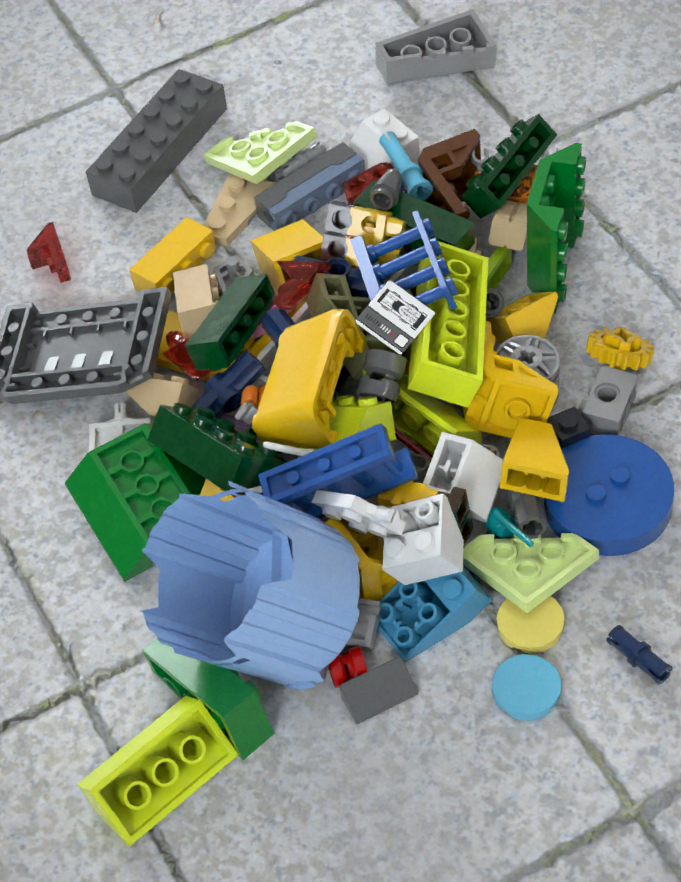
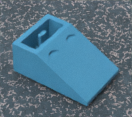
(429, 611)

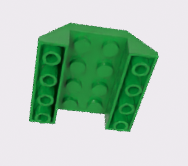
(554, 219)
(124, 494)

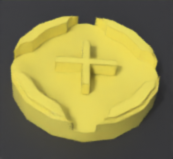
(533, 630)

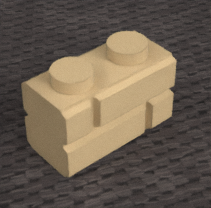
(509, 226)

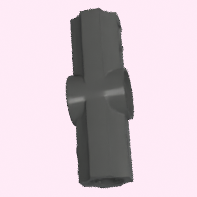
(528, 513)

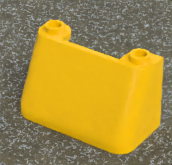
(304, 378)

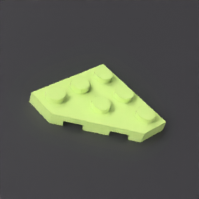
(261, 152)
(525, 572)

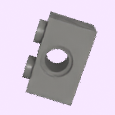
(609, 401)

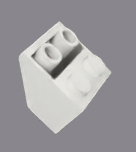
(466, 466)
(429, 543)

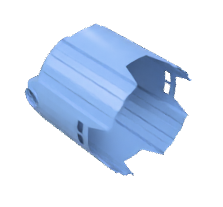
(253, 586)

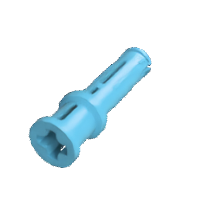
(411, 173)

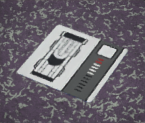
(395, 317)

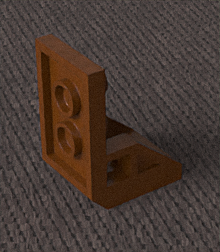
(449, 169)

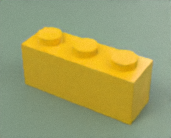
(180, 249)

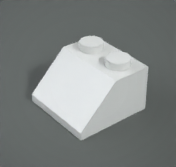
(366, 139)

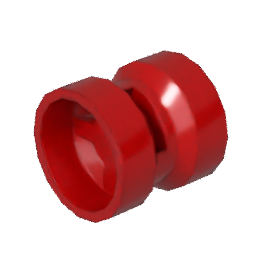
(354, 663)

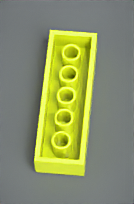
(450, 347)

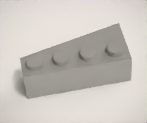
(437, 49)

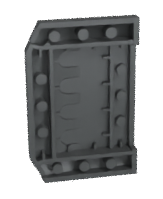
(80, 347)

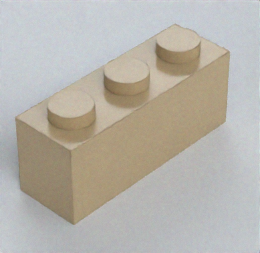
(195, 296)

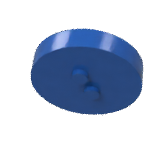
(614, 495)

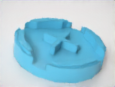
(526, 687)

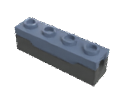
(308, 187)

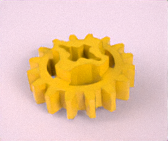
(620, 348)

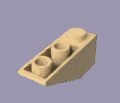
(163, 392)

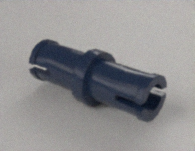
(639, 654)

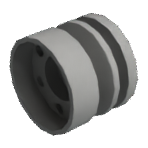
(536, 354)

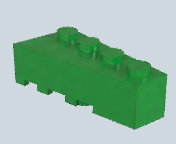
(221, 690)

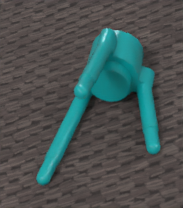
(504, 526)

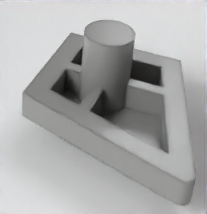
(230, 270)

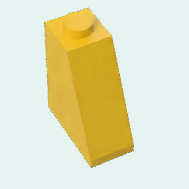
(535, 462)

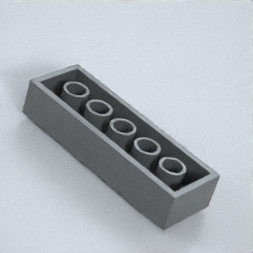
(156, 140)

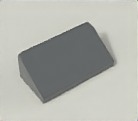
(378, 690)

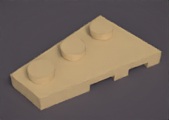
(233, 208)

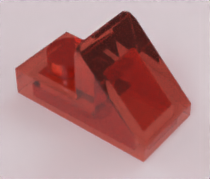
(47, 251)
(302, 276)

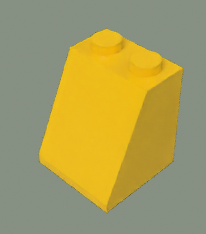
(285, 245)

